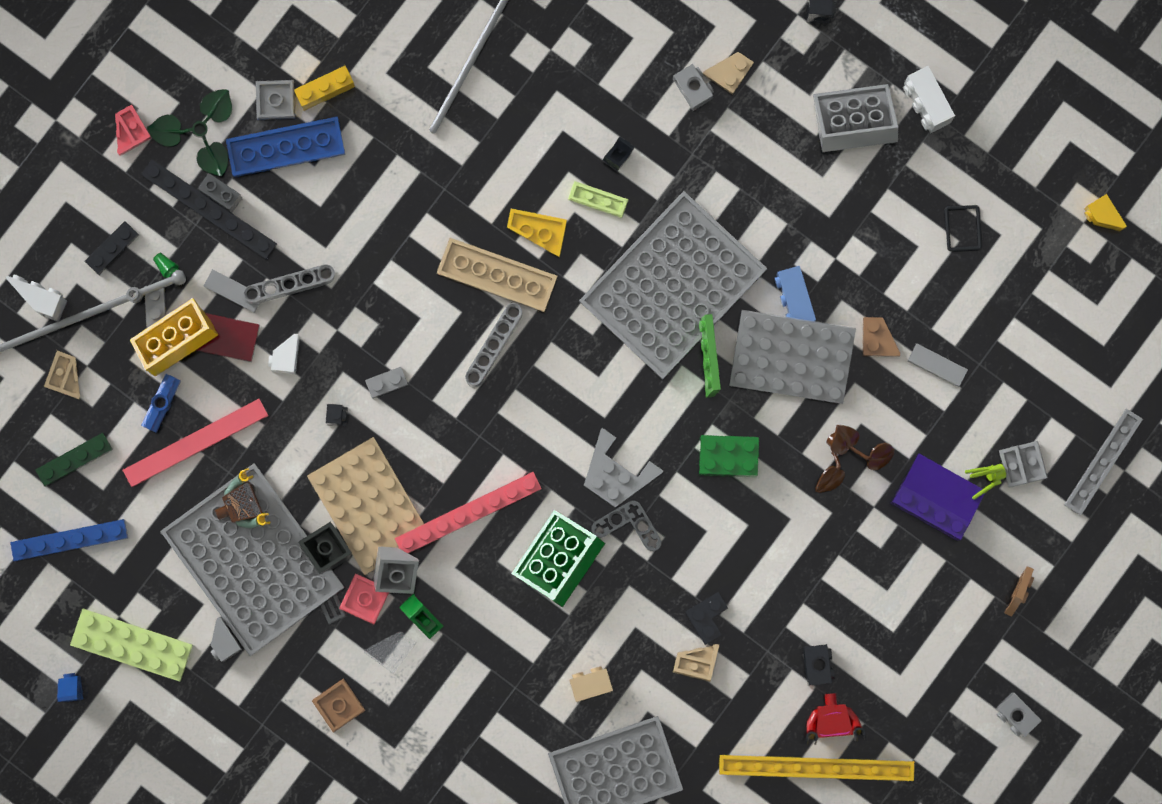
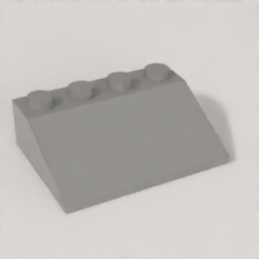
(855, 118)

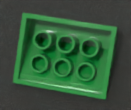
(558, 558)

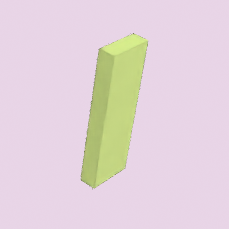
(598, 199)

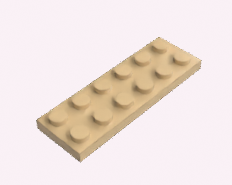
(497, 275)

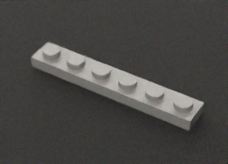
(1103, 462)

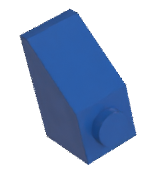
(69, 688)

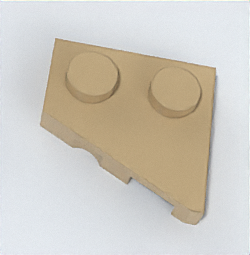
(729, 72)
(63, 375)
(697, 662)

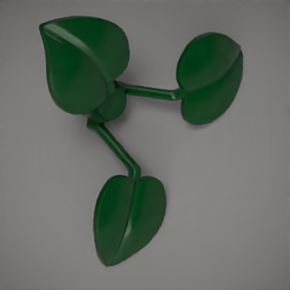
(211, 158)

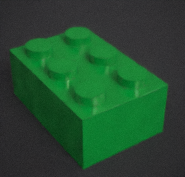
(728, 456)

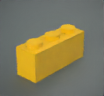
(324, 88)

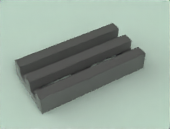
(336, 617)

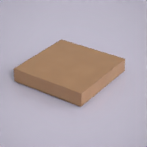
(338, 705)

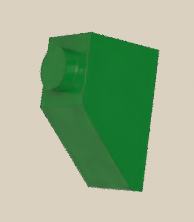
(421, 616)

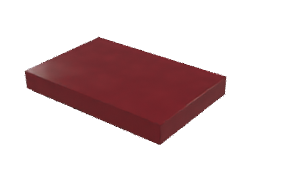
(234, 340)

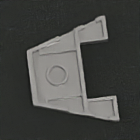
(612, 480)

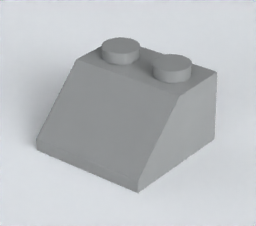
(395, 571)

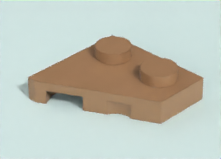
(878, 339)
(1020, 594)

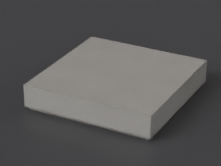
(275, 100)

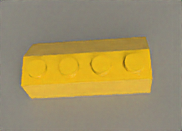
(173, 337)

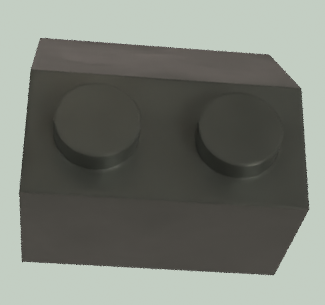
(325, 548)

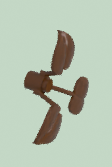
(840, 443)

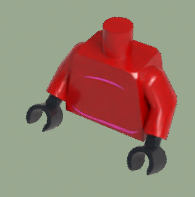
(833, 721)

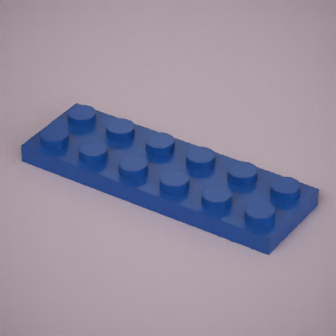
(285, 146)

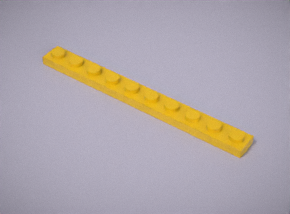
(816, 767)

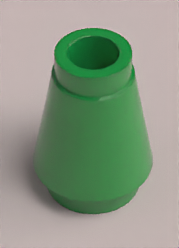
(165, 265)

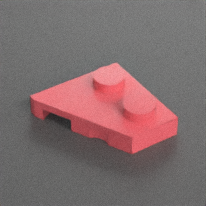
(129, 130)

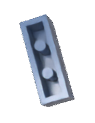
(794, 294)

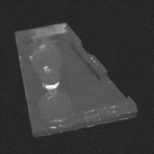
(391, 651)

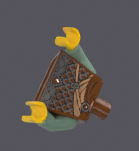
(242, 503)

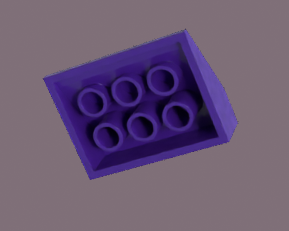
(938, 497)

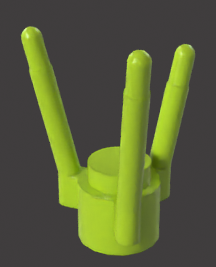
(993, 473)

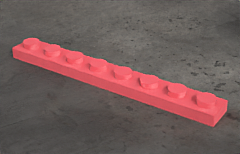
(468, 513)

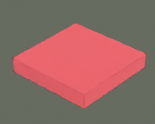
(363, 600)

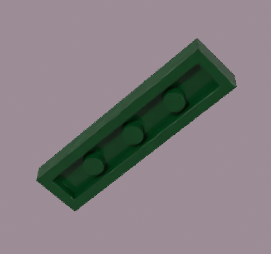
(74, 459)

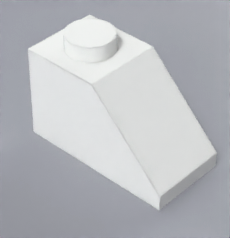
(285, 356)

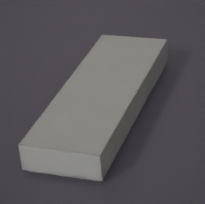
(230, 290)
(937, 365)

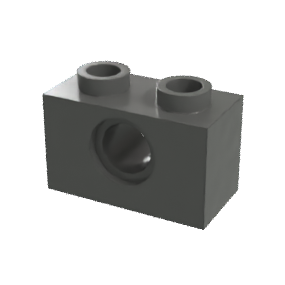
(220, 193)

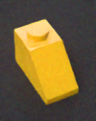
(1104, 214)

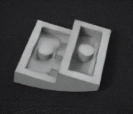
(1023, 464)

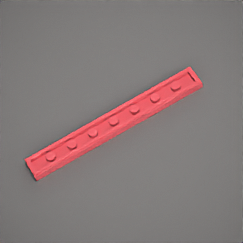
(195, 442)

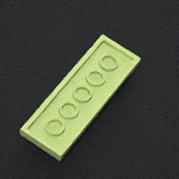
(131, 645)

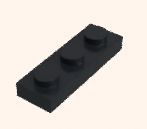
(111, 248)

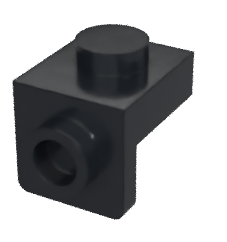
(618, 153)

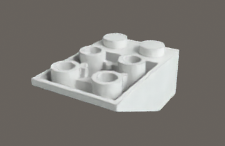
(46, 303)

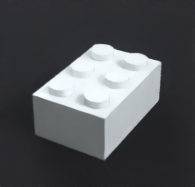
(928, 99)

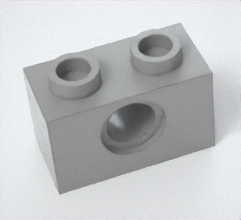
(694, 97)
(1029, 718)

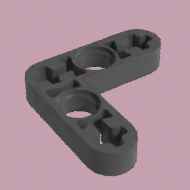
(626, 518)

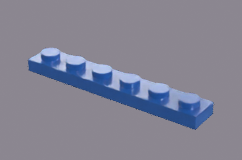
(69, 540)

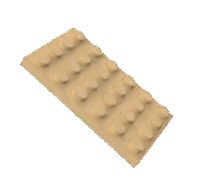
(365, 501)

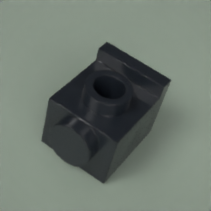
(336, 415)

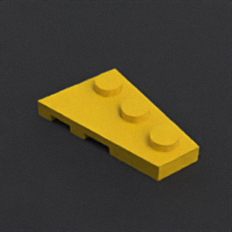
(539, 229)

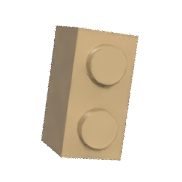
(590, 684)

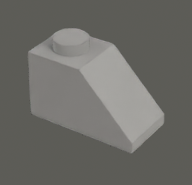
(223, 641)

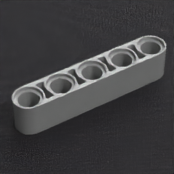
(281, 291)
(495, 335)

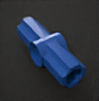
(166, 391)

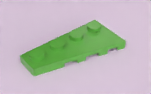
(710, 361)

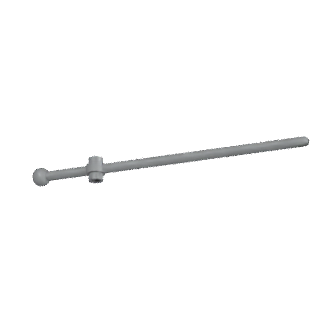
(468, 65)
(177, 277)

